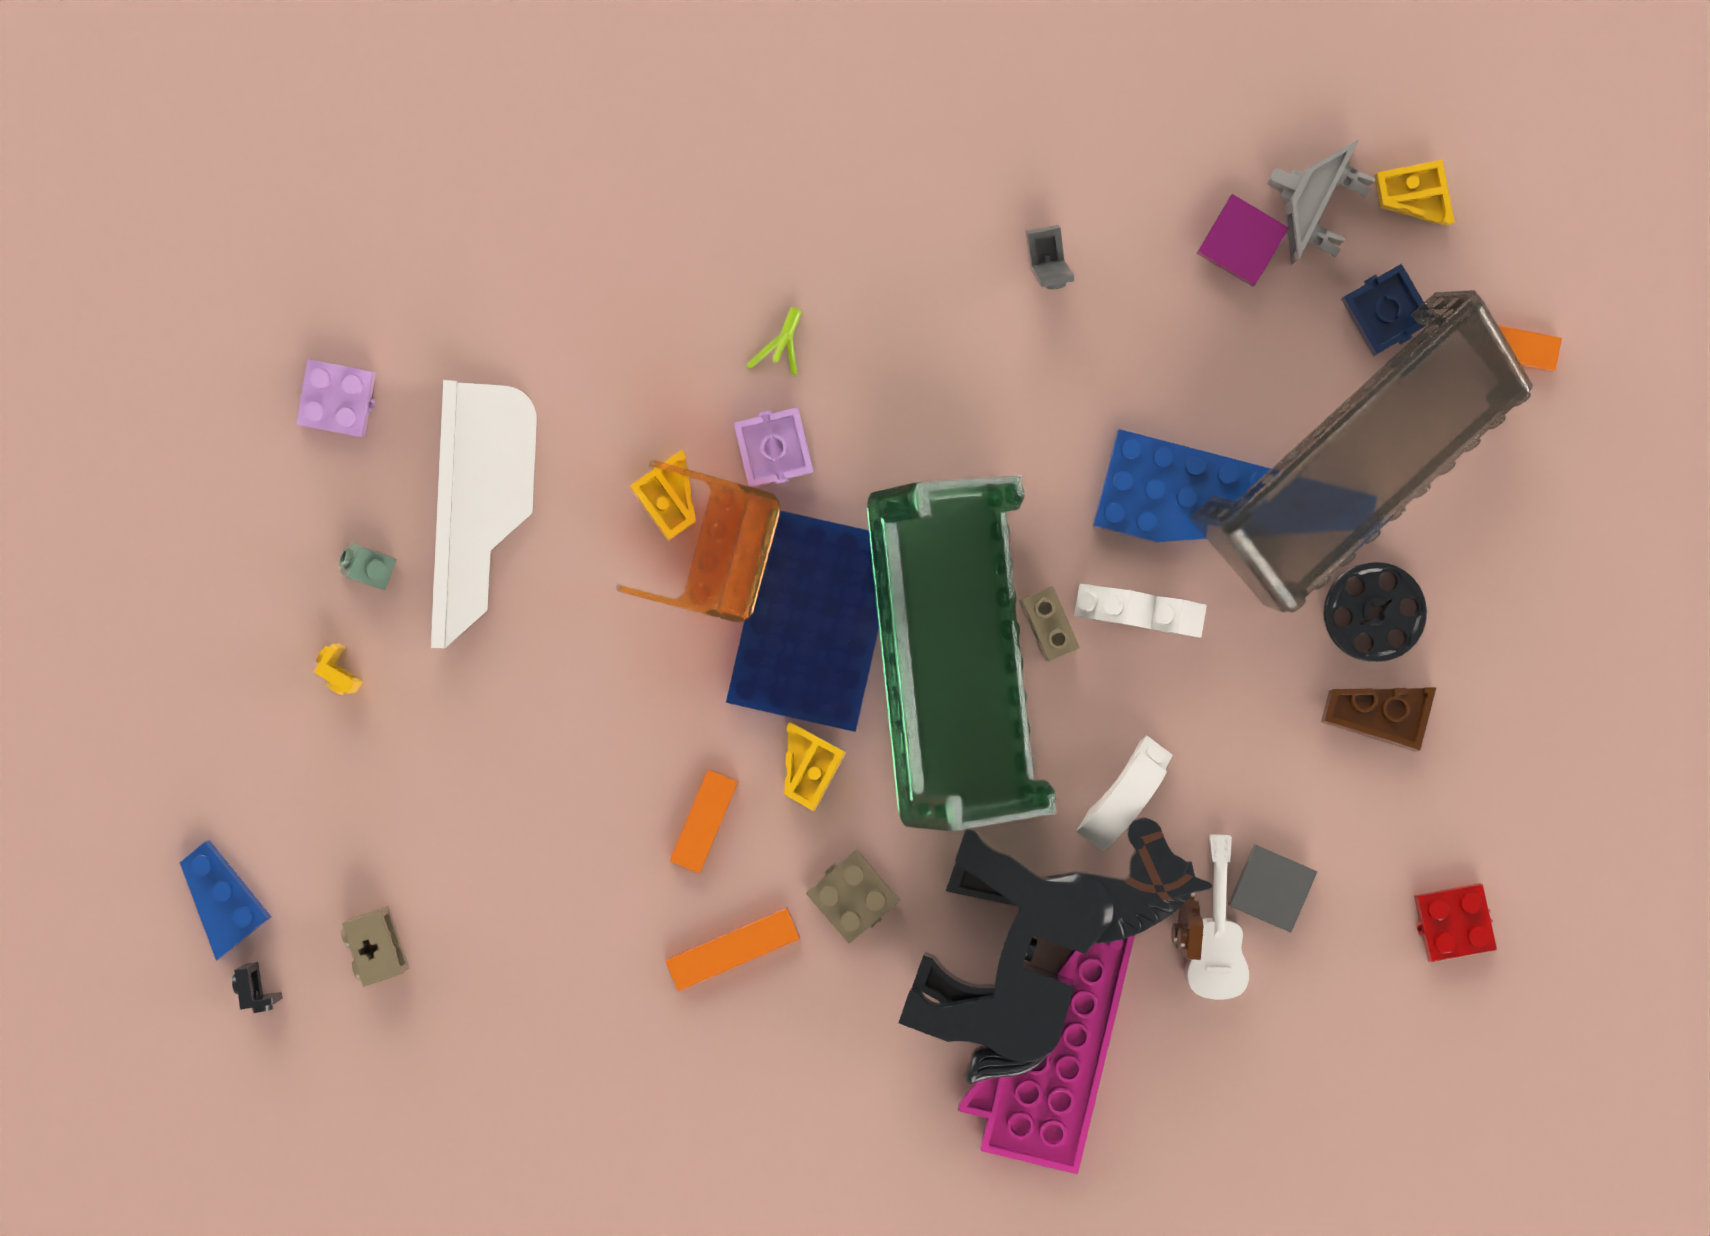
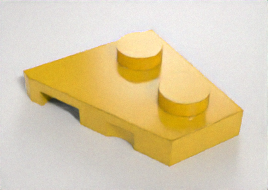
(1416, 192)
(667, 498)

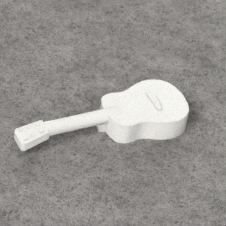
(1222, 967)

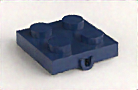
(1384, 309)

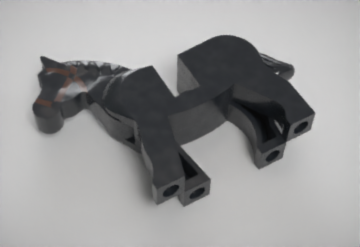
(1028, 1005)

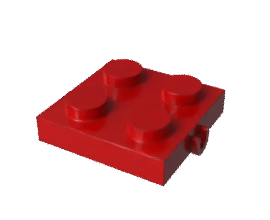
(1455, 922)

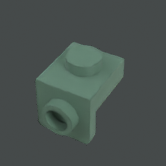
(366, 565)

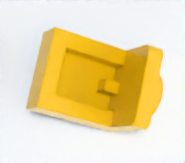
(337, 678)

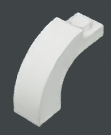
(1127, 795)

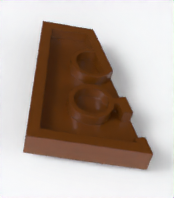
(1386, 715)

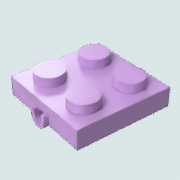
(336, 398)
(773, 447)

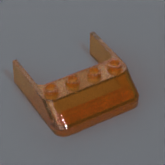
(728, 551)

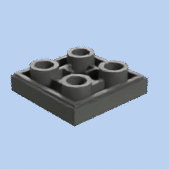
(1272, 888)

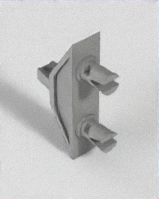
(1308, 195)

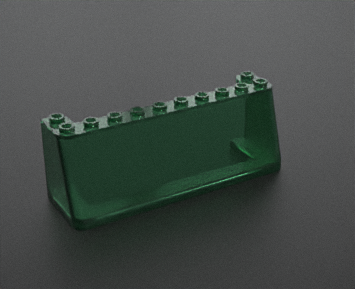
(953, 654)

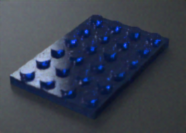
(811, 625)

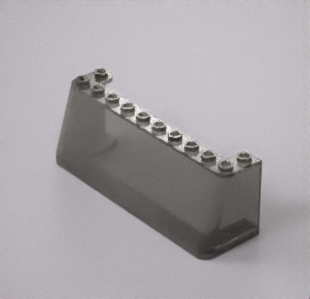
(1370, 454)

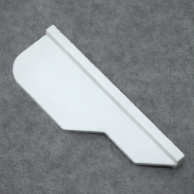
(481, 495)

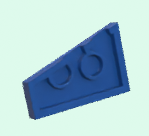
(222, 899)

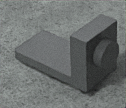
(1047, 257)

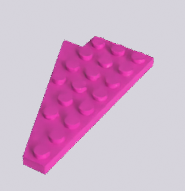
(1049, 1109)

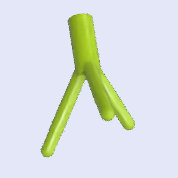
(780, 342)

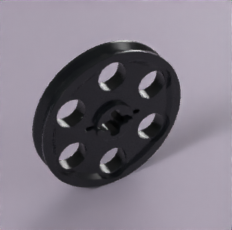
(1390, 615)

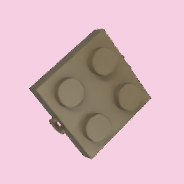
(852, 896)

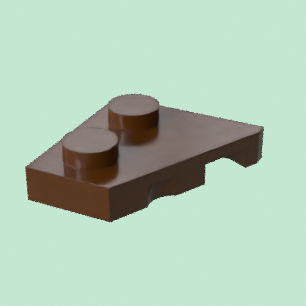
(1189, 930)

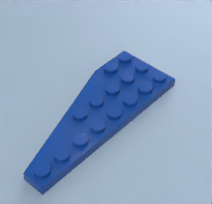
(1161, 484)

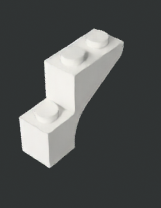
(1140, 610)

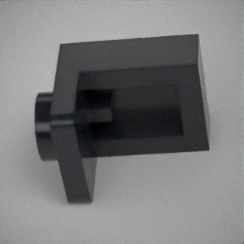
(248, 986)

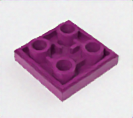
(1242, 240)

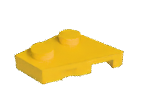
(809, 766)

